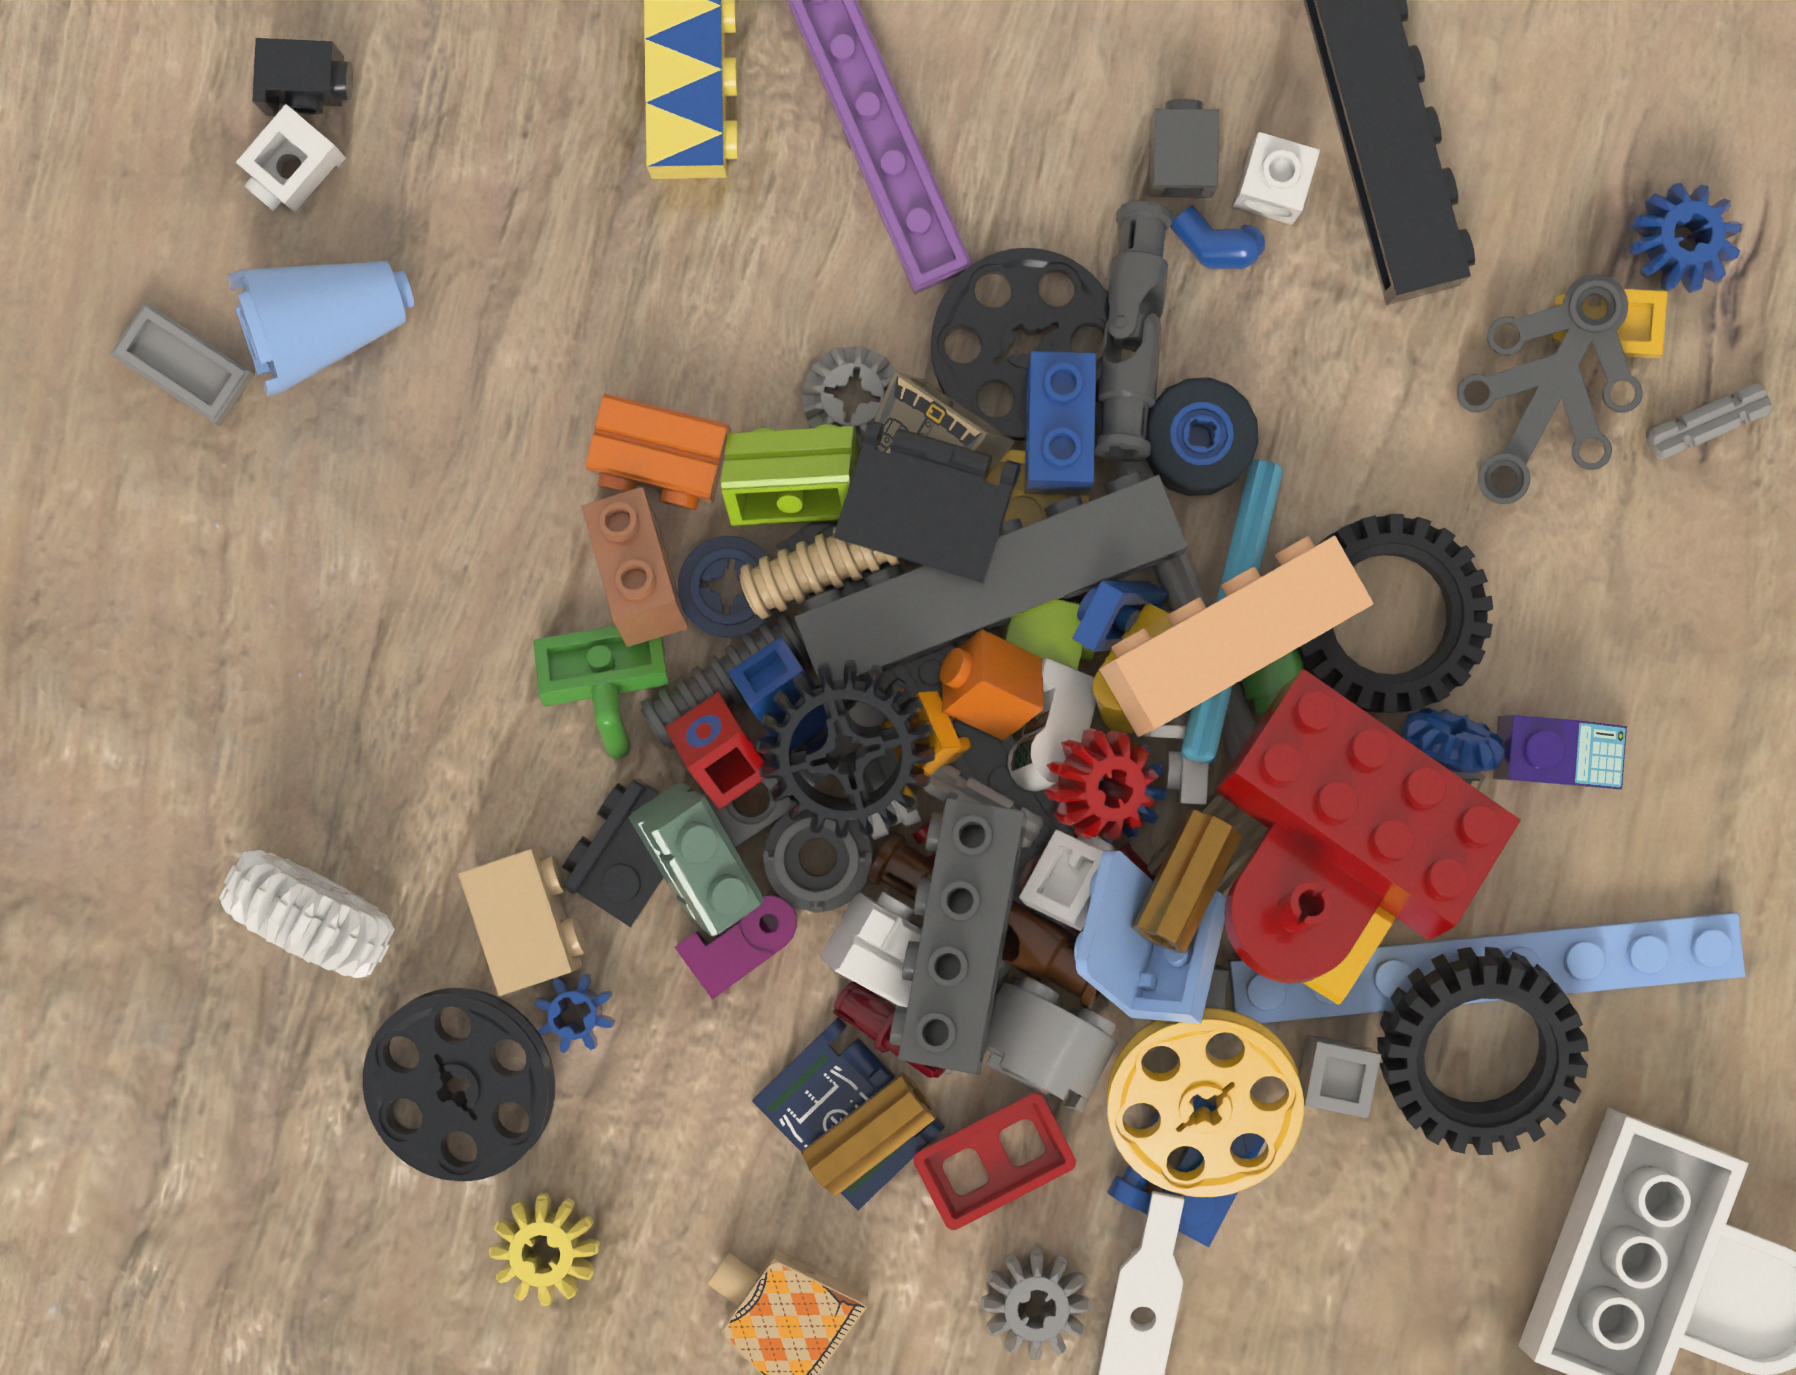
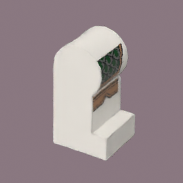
(1066, 713)

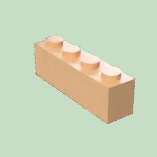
(1236, 635)

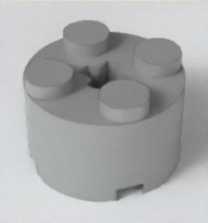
(1046, 1044)

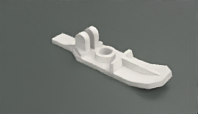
(1151, 1281)

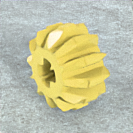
(529, 1264)

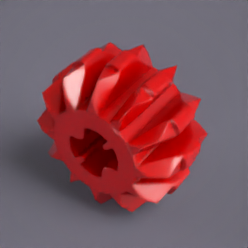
(1123, 792)

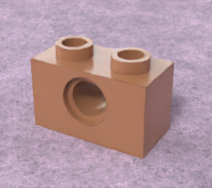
(634, 567)

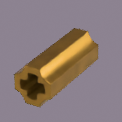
(1186, 881)
(869, 1134)

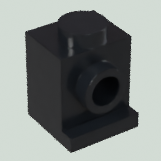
(300, 75)

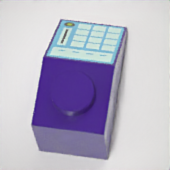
(1561, 751)

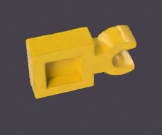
(1644, 325)

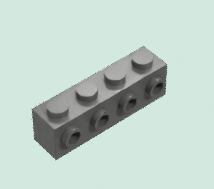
(961, 936)

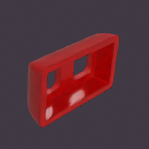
(1005, 1180)

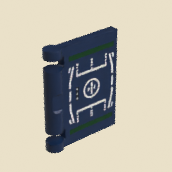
(824, 1089)

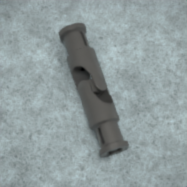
(1133, 324)

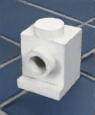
(285, 139)

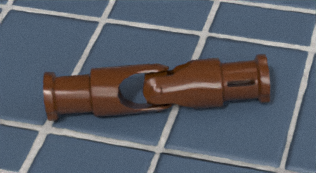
(1042, 946)

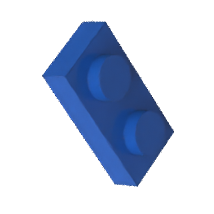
(1113, 610)

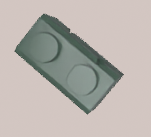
(696, 858)

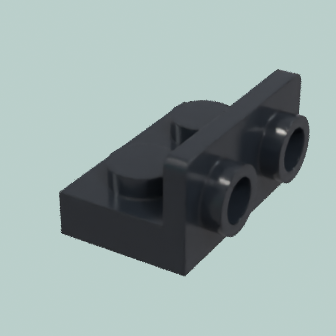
(616, 866)

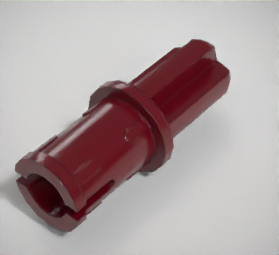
(874, 1018)

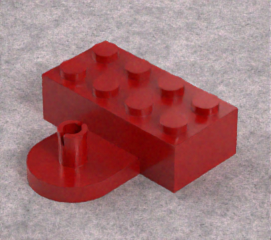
(1350, 829)

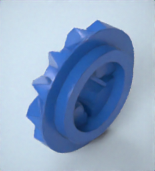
(1454, 740)

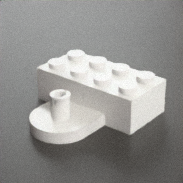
(1658, 1267)

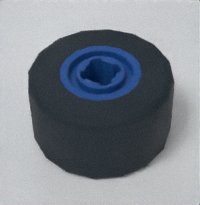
(1184, 451)

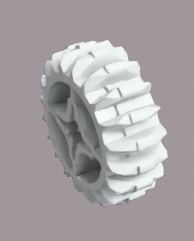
(306, 914)

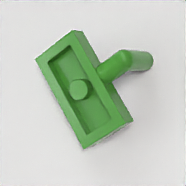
(599, 668)

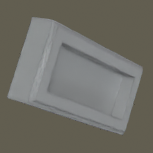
(182, 364)

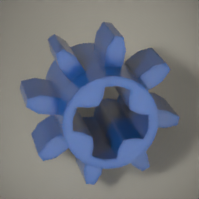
(573, 1029)

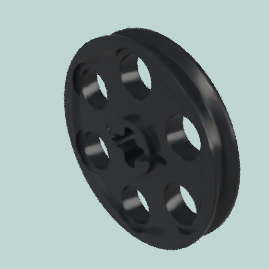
(996, 327)
(466, 1111)

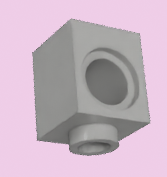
(1338, 1076)

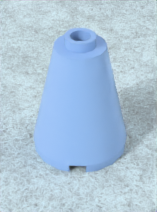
(315, 315)

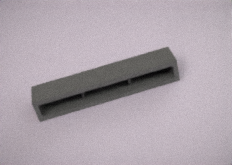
(1030, 566)

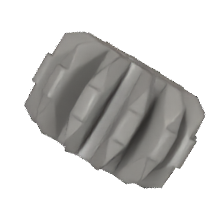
(1052, 1316)

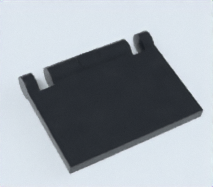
(926, 503)

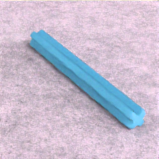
(1245, 551)

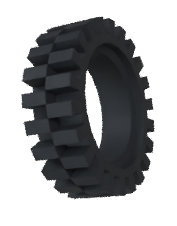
(1464, 628)
(1497, 1119)

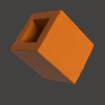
(992, 685)

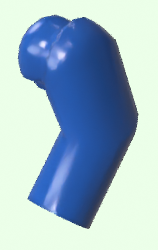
(1218, 246)

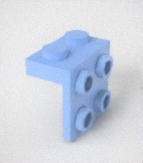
(1133, 971)

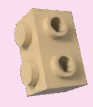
(523, 919)

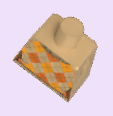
(786, 1314)

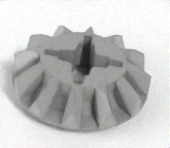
(834, 372)

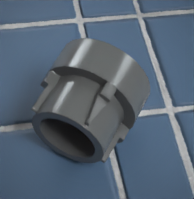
(806, 889)

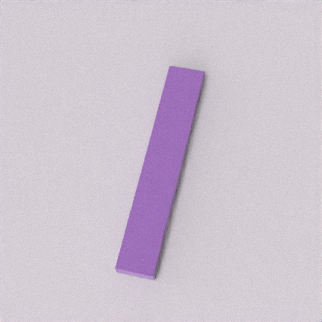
(882, 140)

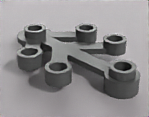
(1557, 379)

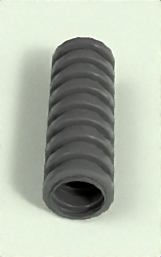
(716, 678)

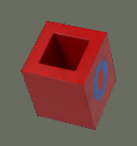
(717, 750)

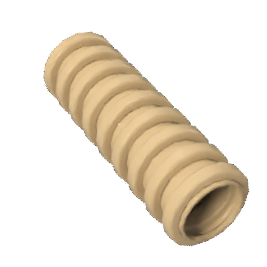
(806, 571)

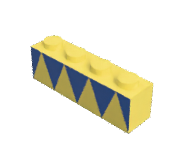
(689, 88)

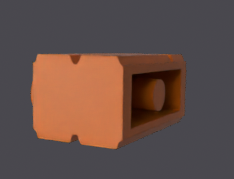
(657, 450)

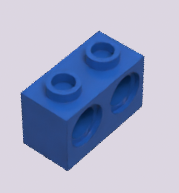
(1060, 423)

